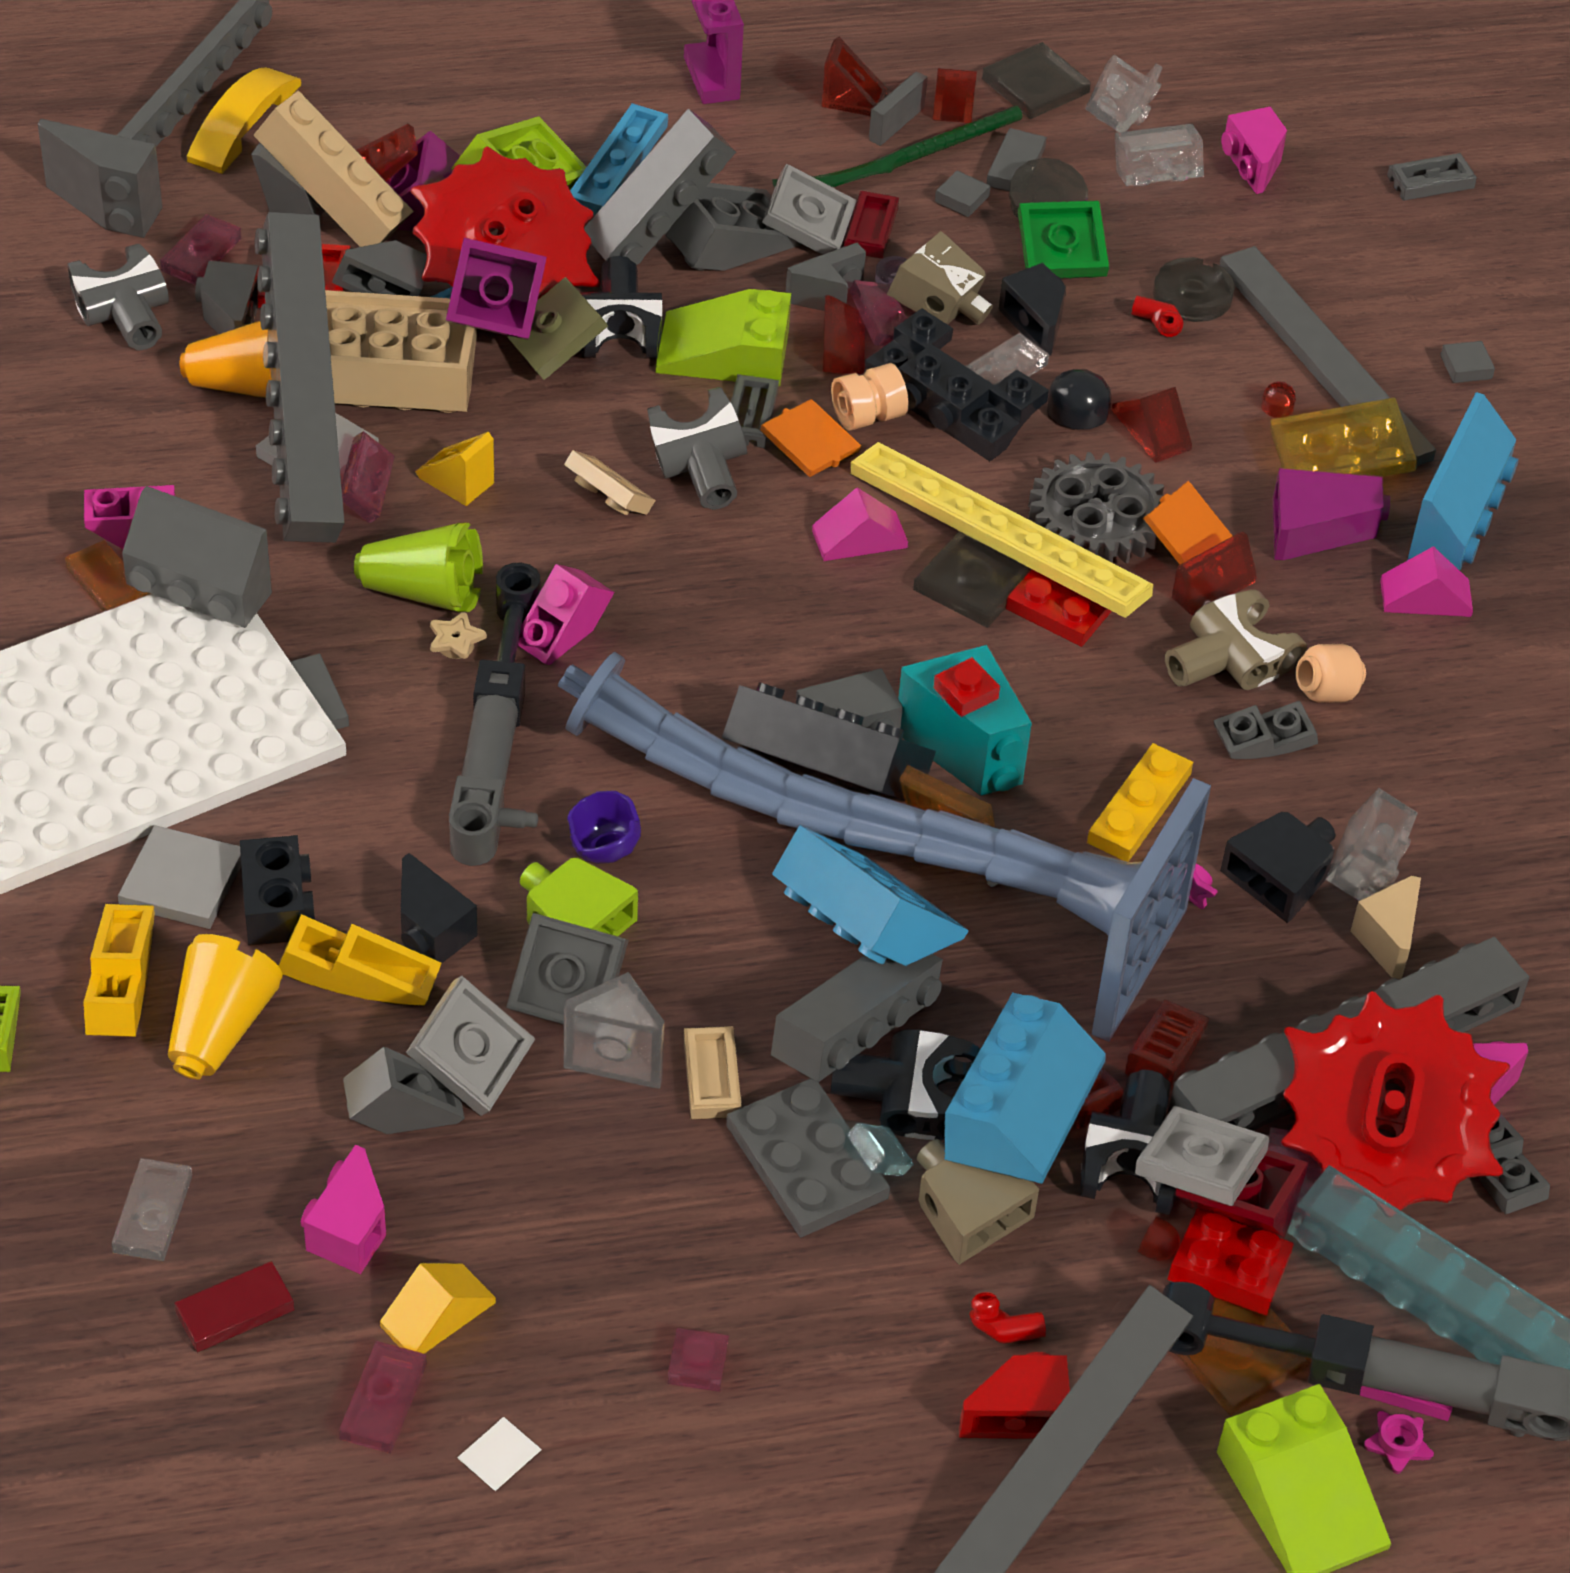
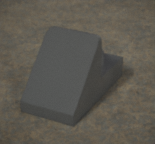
(825, 275)

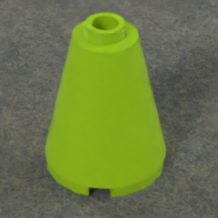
(425, 567)

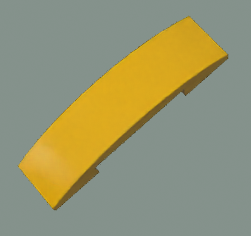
(235, 113)

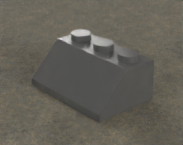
(197, 557)

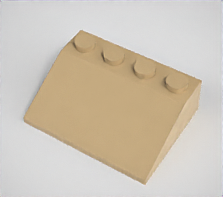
(398, 352)

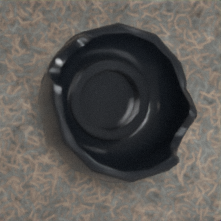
(1079, 399)

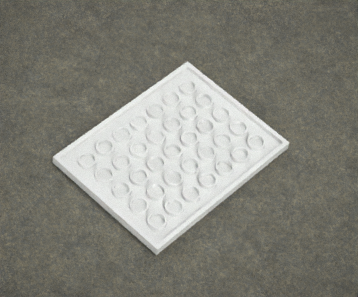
(142, 727)

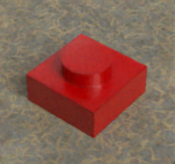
(966, 687)

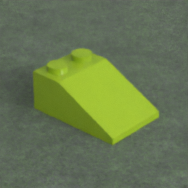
(527, 140)
(727, 337)
(1304, 1482)

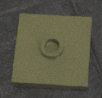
(559, 328)

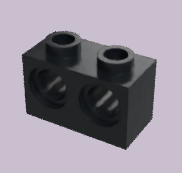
(273, 888)

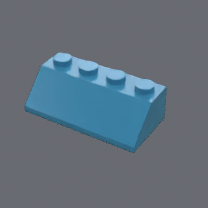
(1466, 486)
(863, 900)
(1022, 1090)

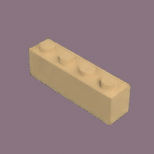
(332, 171)

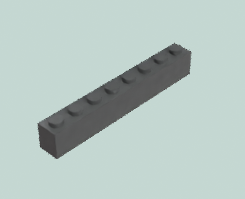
(300, 378)
(1250, 1084)

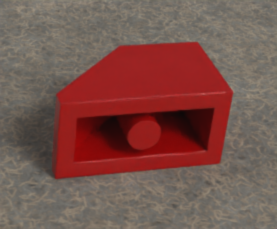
(1016, 1398)

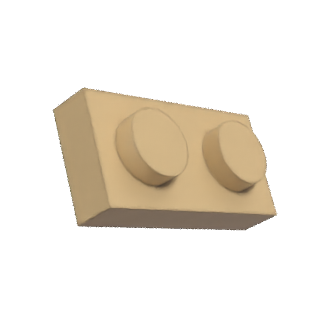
(597, 476)

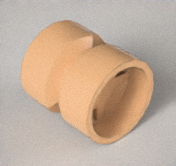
(874, 395)

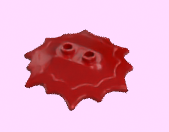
(521, 201)
(1435, 1124)

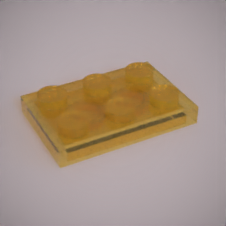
(1346, 440)

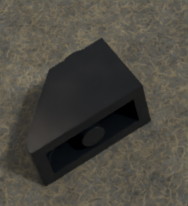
(1034, 304)
(433, 913)

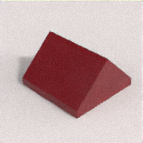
(1265, 1200)

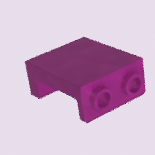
(718, 61)

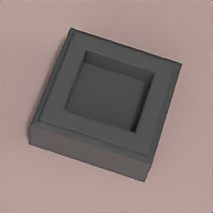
(962, 193)
(1467, 361)

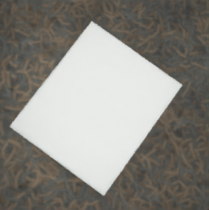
(499, 1453)

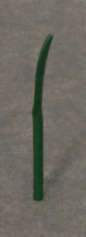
(921, 149)

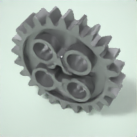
(1097, 505)

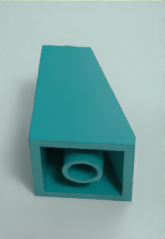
(979, 749)

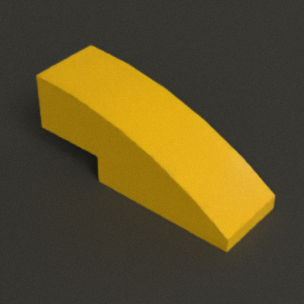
(358, 964)
(119, 970)

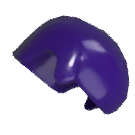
(604, 827)

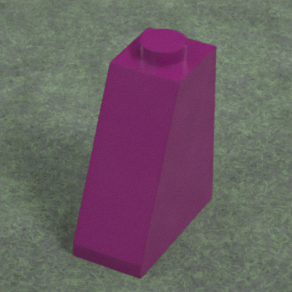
(1325, 511)

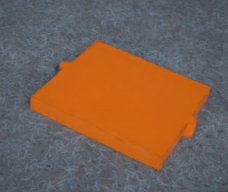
(810, 437)
(1186, 524)

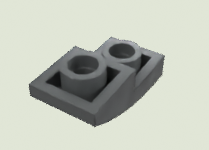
(1273, 733)
(1520, 1182)

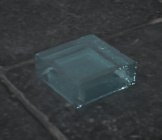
(880, 1149)

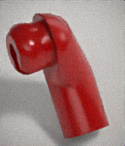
(1162, 314)
(1000, 1325)

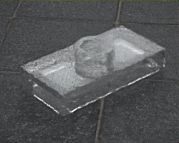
(1011, 355)
(152, 1209)

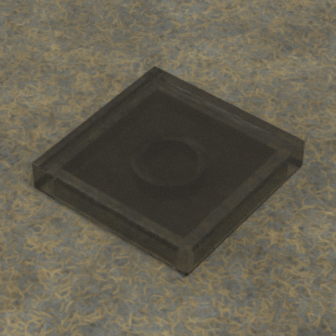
(1036, 80)
(971, 579)

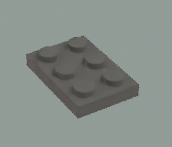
(805, 1157)

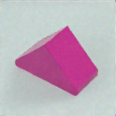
(858, 528)
(1427, 586)

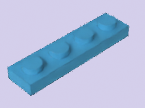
(619, 156)

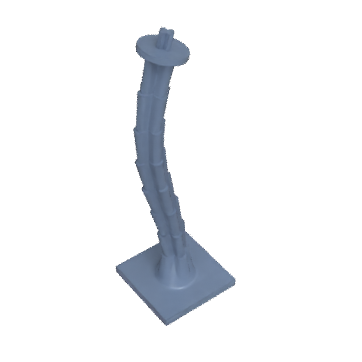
(1126, 900)

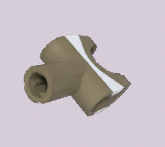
(1233, 644)

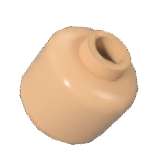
(1330, 673)

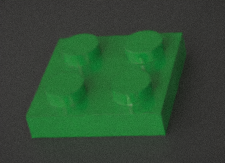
(1064, 237)

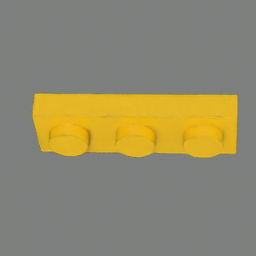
(1140, 802)

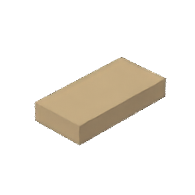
(711, 1072)

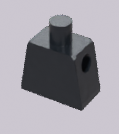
(1281, 861)

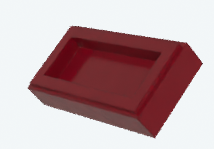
(872, 222)
(234, 1306)

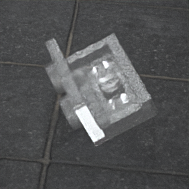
(1123, 94)

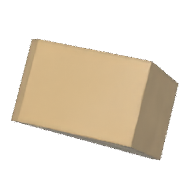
(1387, 922)

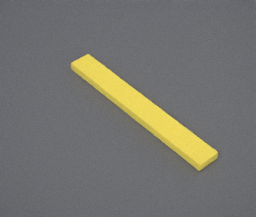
(1002, 530)

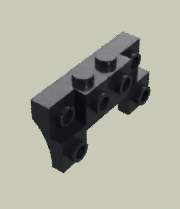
(953, 395)

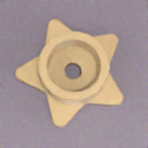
(451, 646)

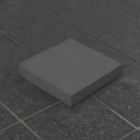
(562, 963)

